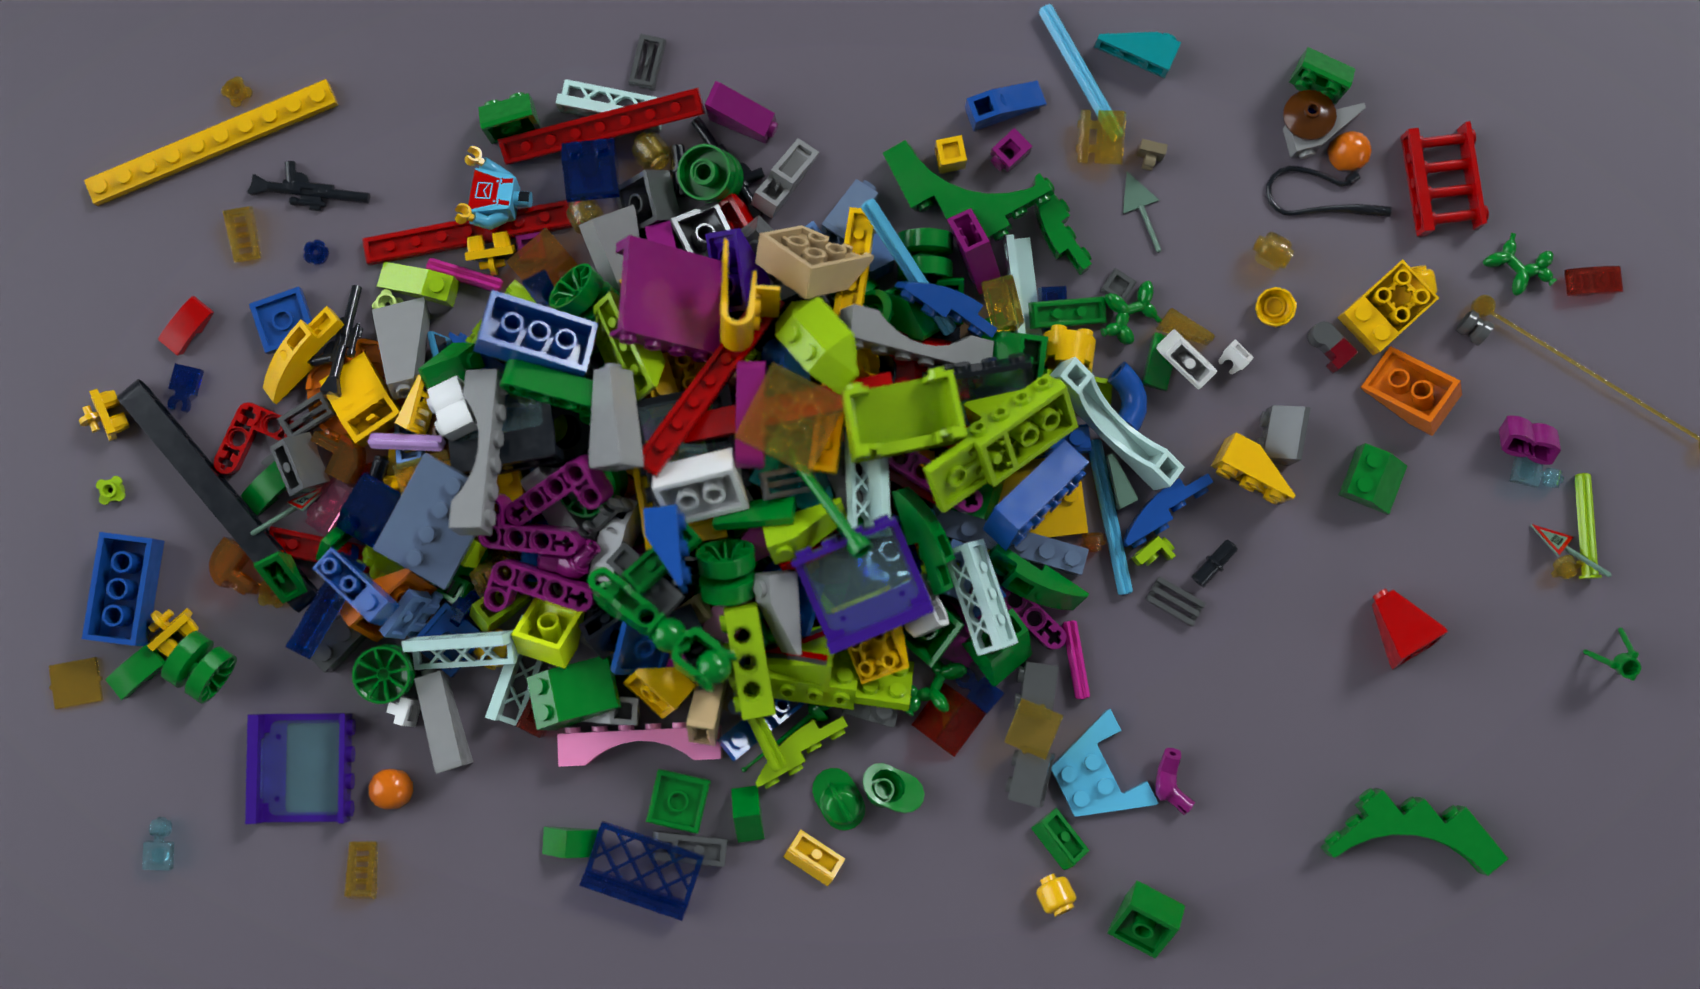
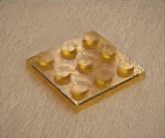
(790, 419)

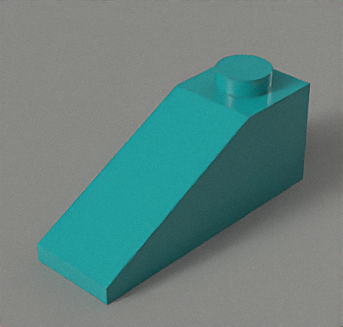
(1143, 49)

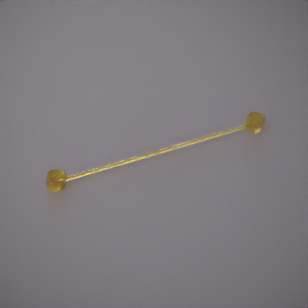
(1486, 305)

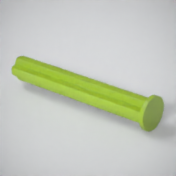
(1586, 524)
(764, 737)

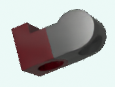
(1331, 344)

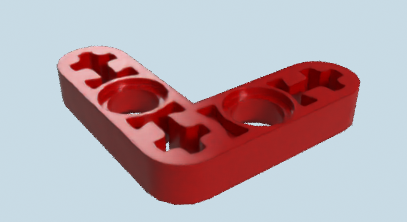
(258, 424)

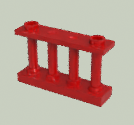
(1422, 194)

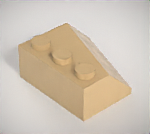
(809, 261)

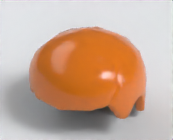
(1349, 151)
(390, 789)

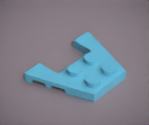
(1087, 778)

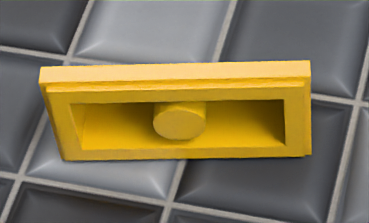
(814, 858)

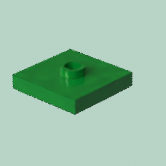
(678, 801)

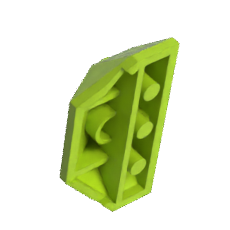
(819, 342)
(644, 363)

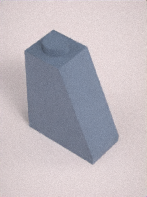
(836, 221)

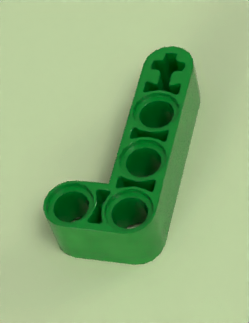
(549, 387)

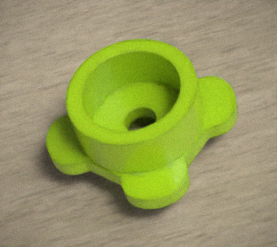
(117, 494)

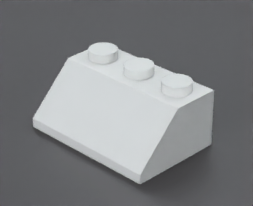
(702, 485)

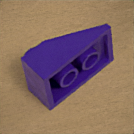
(740, 266)

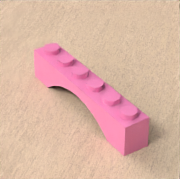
(581, 748)

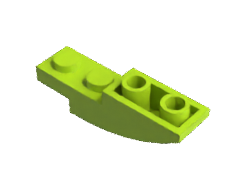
(807, 738)

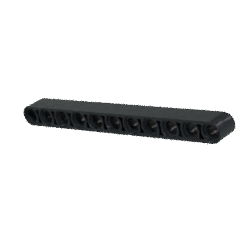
(205, 479)

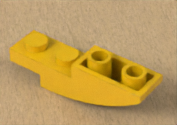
(292, 357)

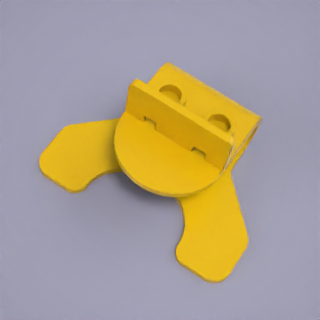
(763, 302)

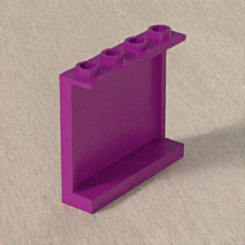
(669, 299)

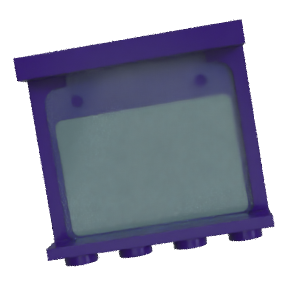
(863, 594)
(299, 768)

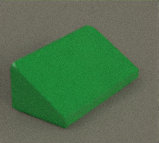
(1157, 368)
(1060, 839)

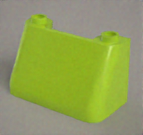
(903, 416)

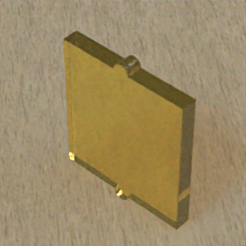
(76, 683)
(1033, 728)

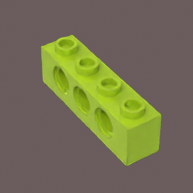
(749, 704)

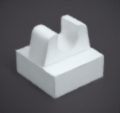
(1238, 355)
(405, 711)

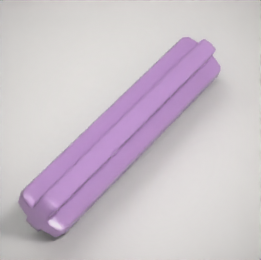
(406, 441)

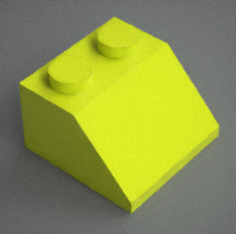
(548, 632)

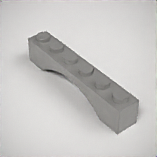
(881, 338)
(473, 506)

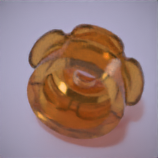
(1093, 541)

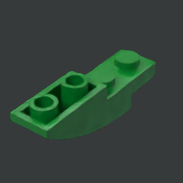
(1057, 236)
(922, 527)
(1034, 584)

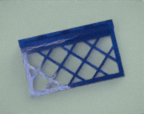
(320, 613)
(635, 893)

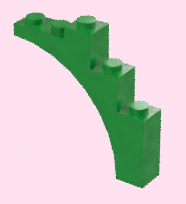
(991, 209)
(1381, 818)

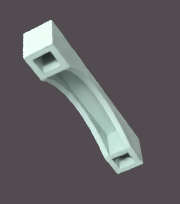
(1144, 456)

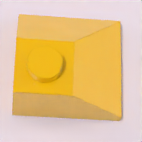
(660, 688)

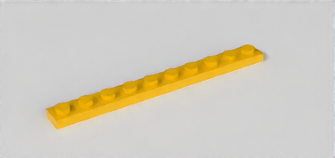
(210, 142)
(860, 236)

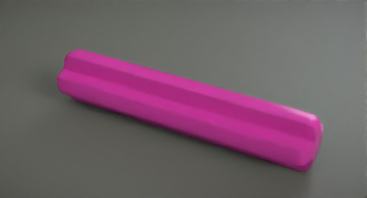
(466, 275)
(1076, 660)

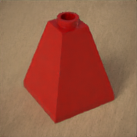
(1404, 627)

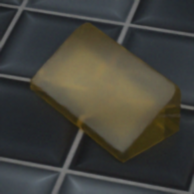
(1003, 303)

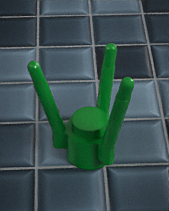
(1624, 663)

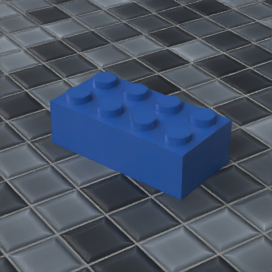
(535, 334)
(1036, 496)
(123, 589)

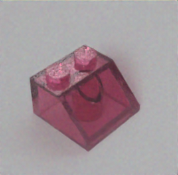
(325, 512)

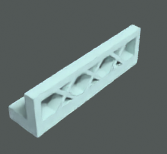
(588, 107)
(1020, 265)
(872, 483)
(985, 595)
(462, 643)
(505, 685)

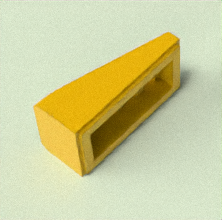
(409, 417)

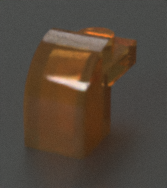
(347, 457)
(227, 566)

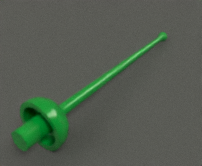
(817, 712)

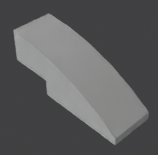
(784, 178)

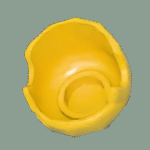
(1276, 307)

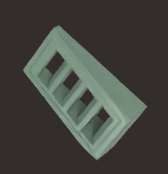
(1121, 487)

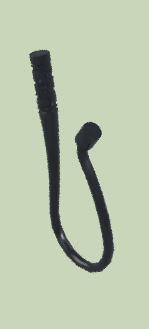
(1353, 177)

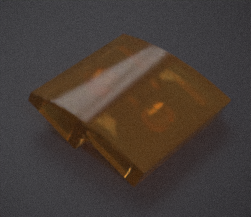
(541, 254)

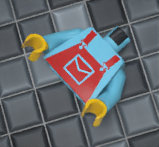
(493, 194)

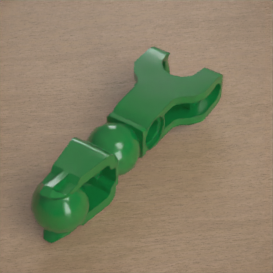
(667, 634)

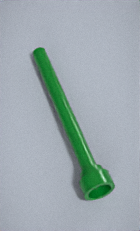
(857, 544)

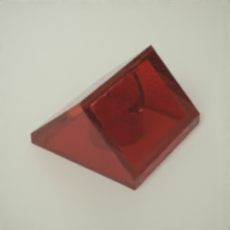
(951, 728)

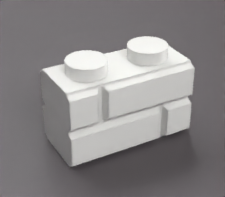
(1186, 359)

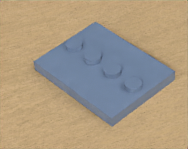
(419, 525)

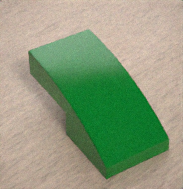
(264, 489)
(134, 671)

